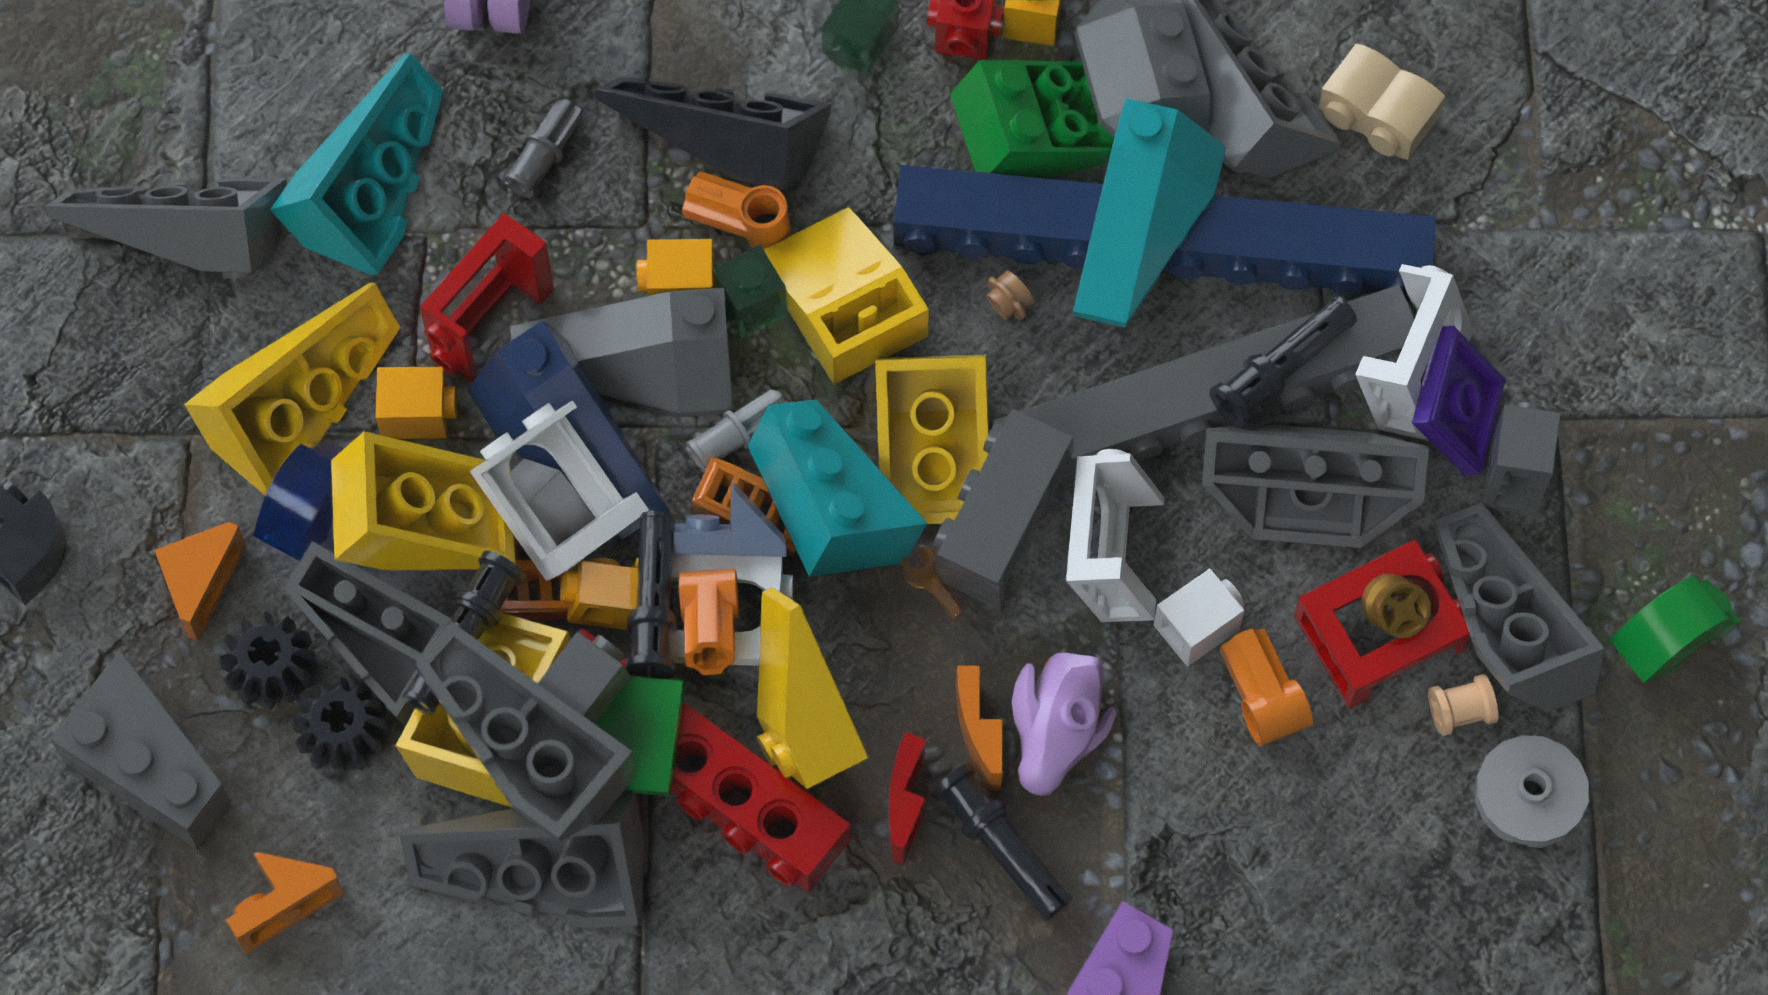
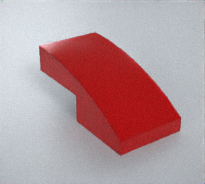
(905, 808)

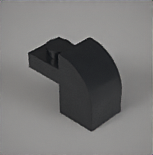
(29, 542)

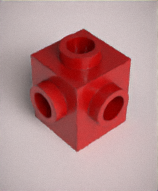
(965, 26)

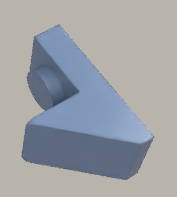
(746, 535)

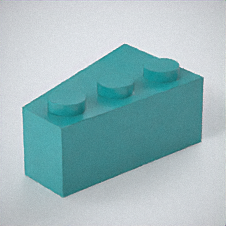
(830, 492)

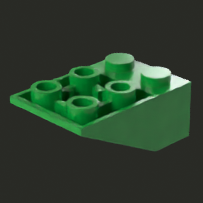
(1030, 118)

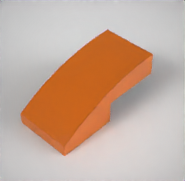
(980, 736)

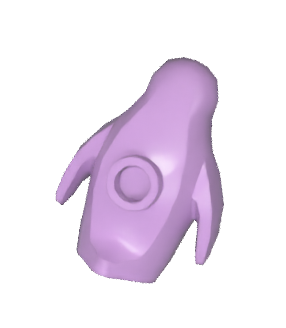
(1058, 718)

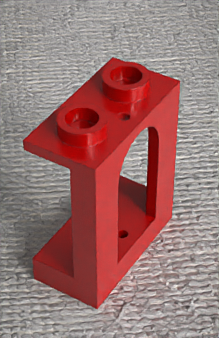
(520, 263)
(1357, 675)

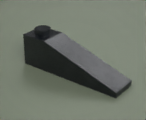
(746, 140)

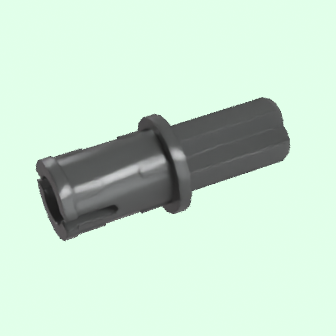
(543, 148)

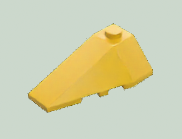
(293, 386)

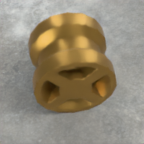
(1408, 612)

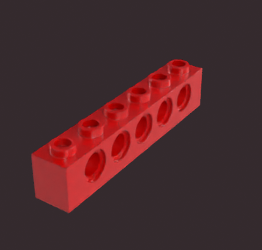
(796, 859)

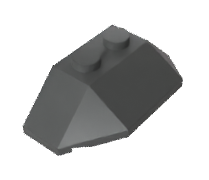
(1142, 55)
(1313, 481)

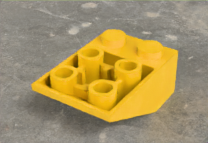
(848, 294)

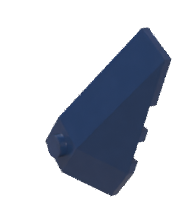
(544, 370)

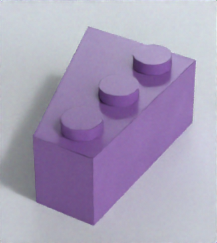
(1127, 957)

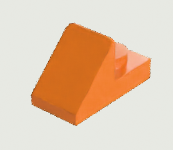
(297, 893)

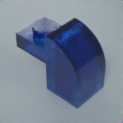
(299, 501)

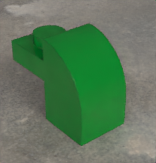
(1674, 627)

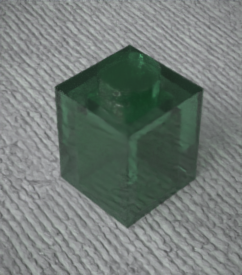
(859, 32)
(751, 291)

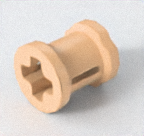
(1463, 704)

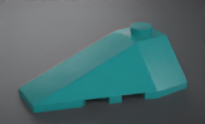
(358, 181)
(1151, 196)

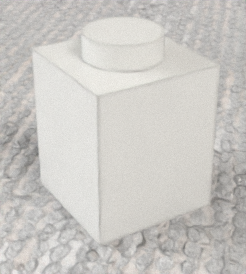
(1199, 616)

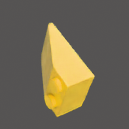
(931, 428)
(412, 508)
(798, 700)
(436, 746)

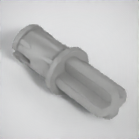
(731, 432)

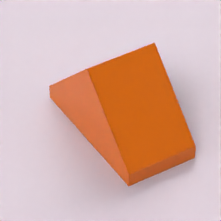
(199, 572)

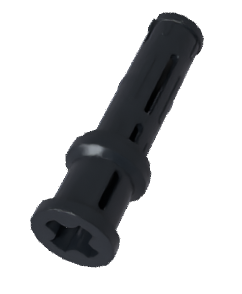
(1268, 379)
(475, 611)
(652, 619)
(986, 821)

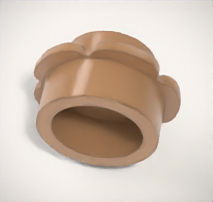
(1009, 296)

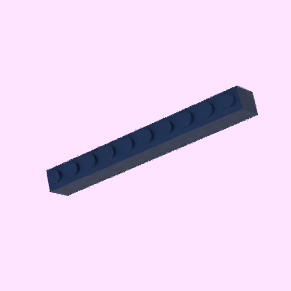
(1230, 240)

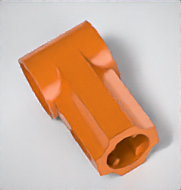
(736, 208)
(709, 608)
(1270, 701)

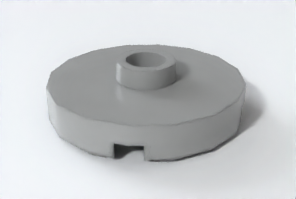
(1527, 817)

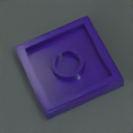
(1459, 401)

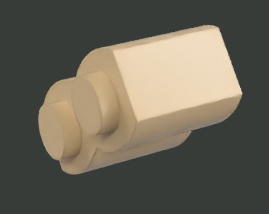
(1381, 102)

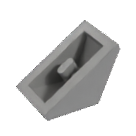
(551, 499)

